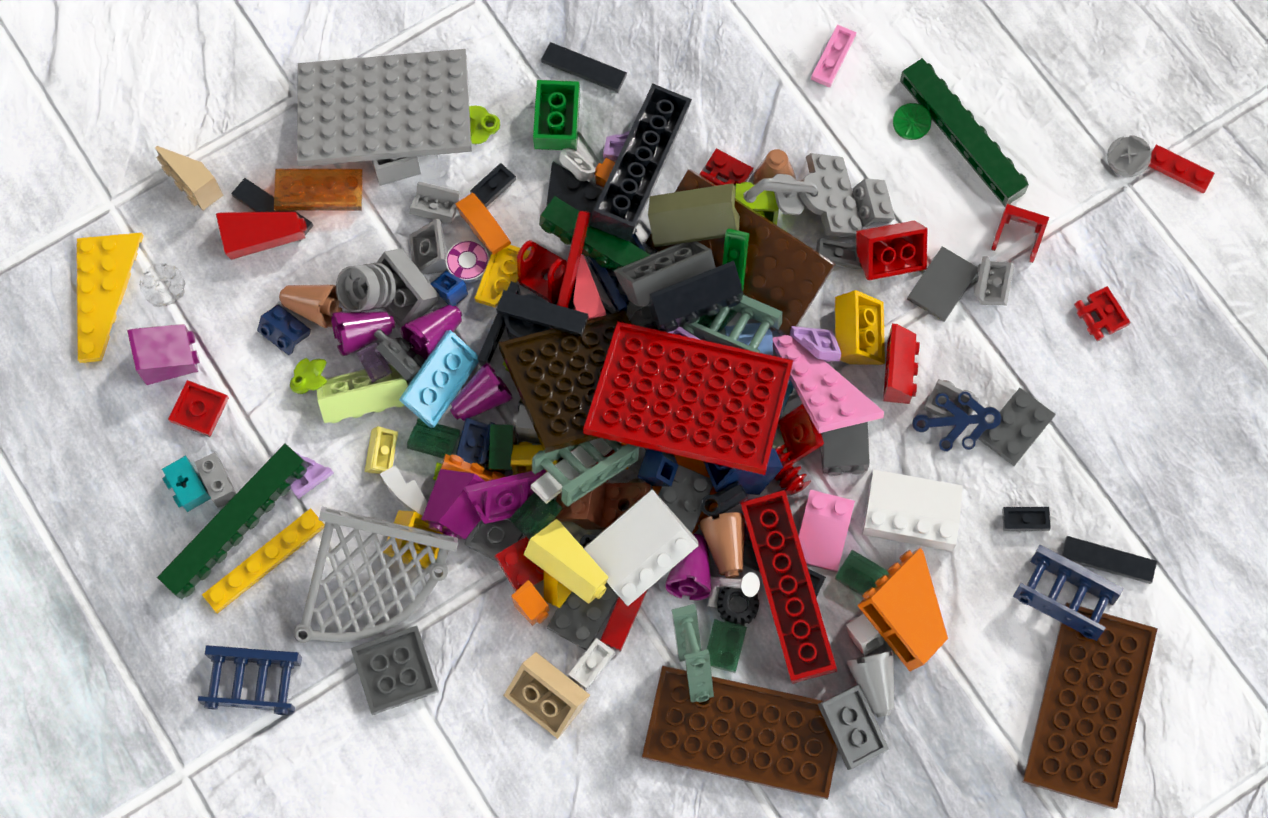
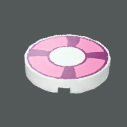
(467, 260)

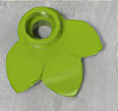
(478, 120)
(308, 376)

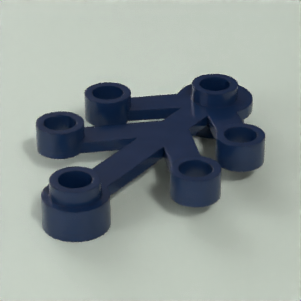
(960, 419)

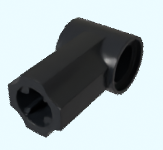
(726, 499)

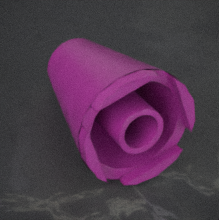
(357, 329)
(428, 330)
(480, 394)
(691, 574)

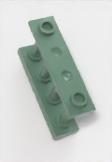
(749, 309)
(589, 477)
(689, 650)

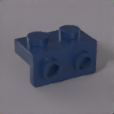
(282, 329)
(474, 442)

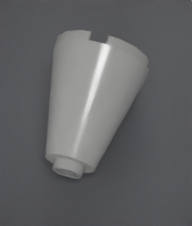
(876, 679)

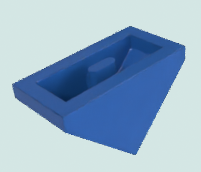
(450, 288)

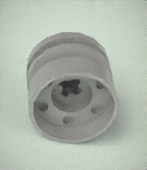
(365, 287)

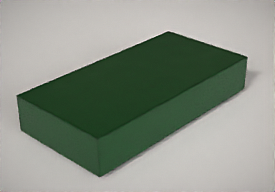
(500, 447)

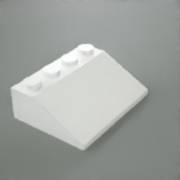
(913, 510)
(641, 547)

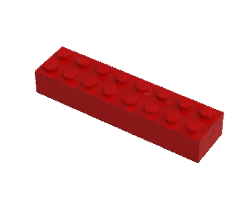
(788, 587)

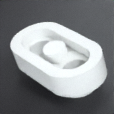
(577, 164)

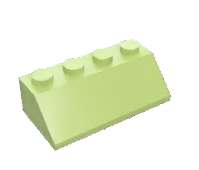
(355, 395)

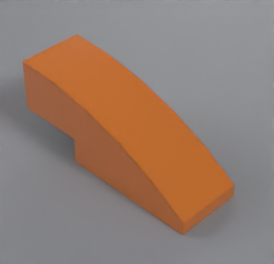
(482, 223)

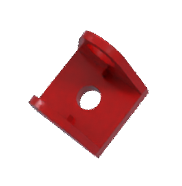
(1025, 217)
(535, 266)

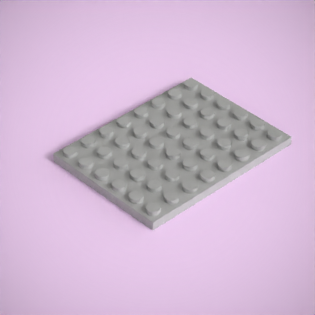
(383, 107)

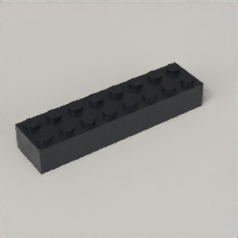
(640, 162)

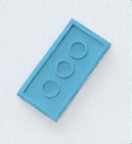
(440, 379)

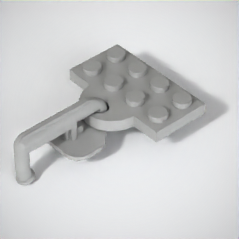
(823, 192)

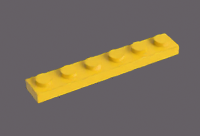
(263, 561)

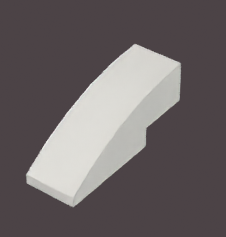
(407, 494)

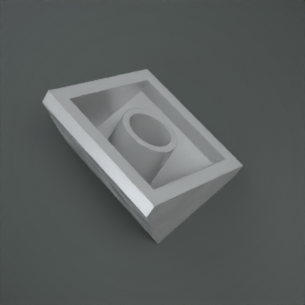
(429, 248)

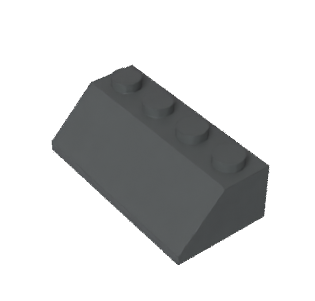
(663, 270)

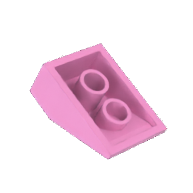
(825, 529)

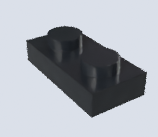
(493, 184)
(1026, 519)

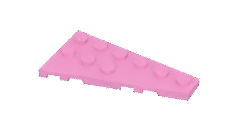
(823, 391)

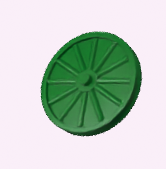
(912, 121)

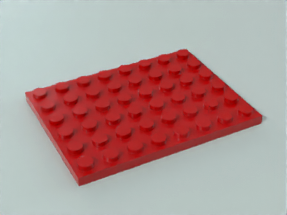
(689, 398)

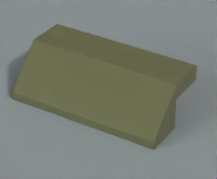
(692, 215)

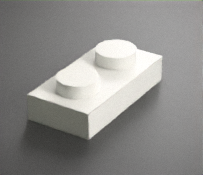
(591, 664)

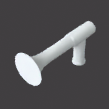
(749, 585)

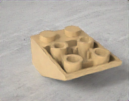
(190, 177)

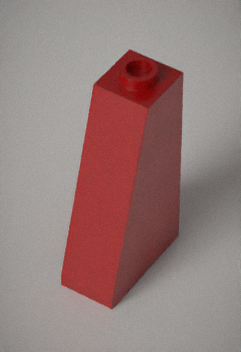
(258, 231)

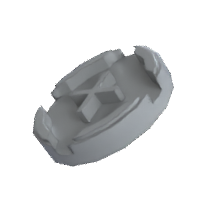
(1129, 156)

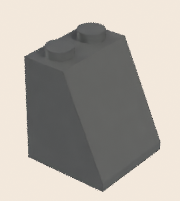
(845, 450)

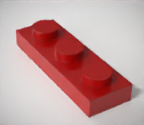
(1180, 169)

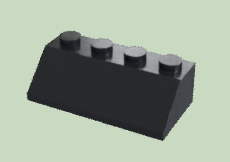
(696, 297)

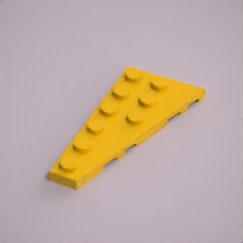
(101, 284)

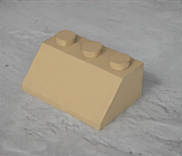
(546, 694)

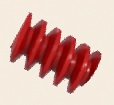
(789, 475)

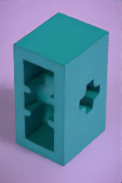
(181, 472)

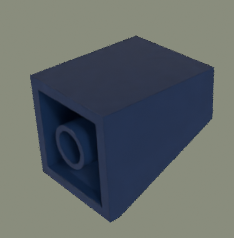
(751, 482)

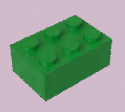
(556, 115)

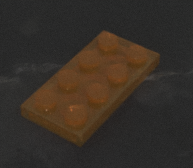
(318, 189)

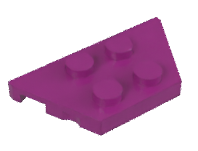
(503, 496)

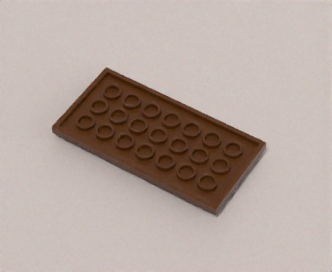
(778, 265)
(1090, 710)
(742, 734)

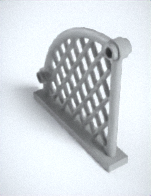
(336, 518)

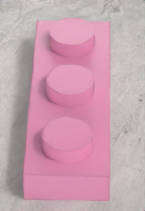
(833, 56)

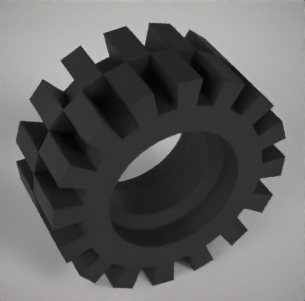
(734, 617)

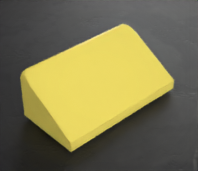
(381, 450)

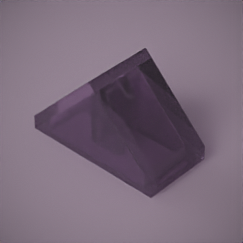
(373, 362)

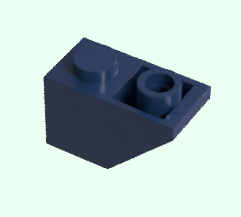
(658, 468)

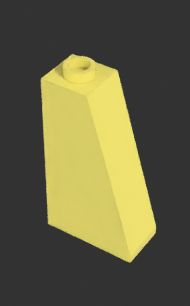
(567, 561)

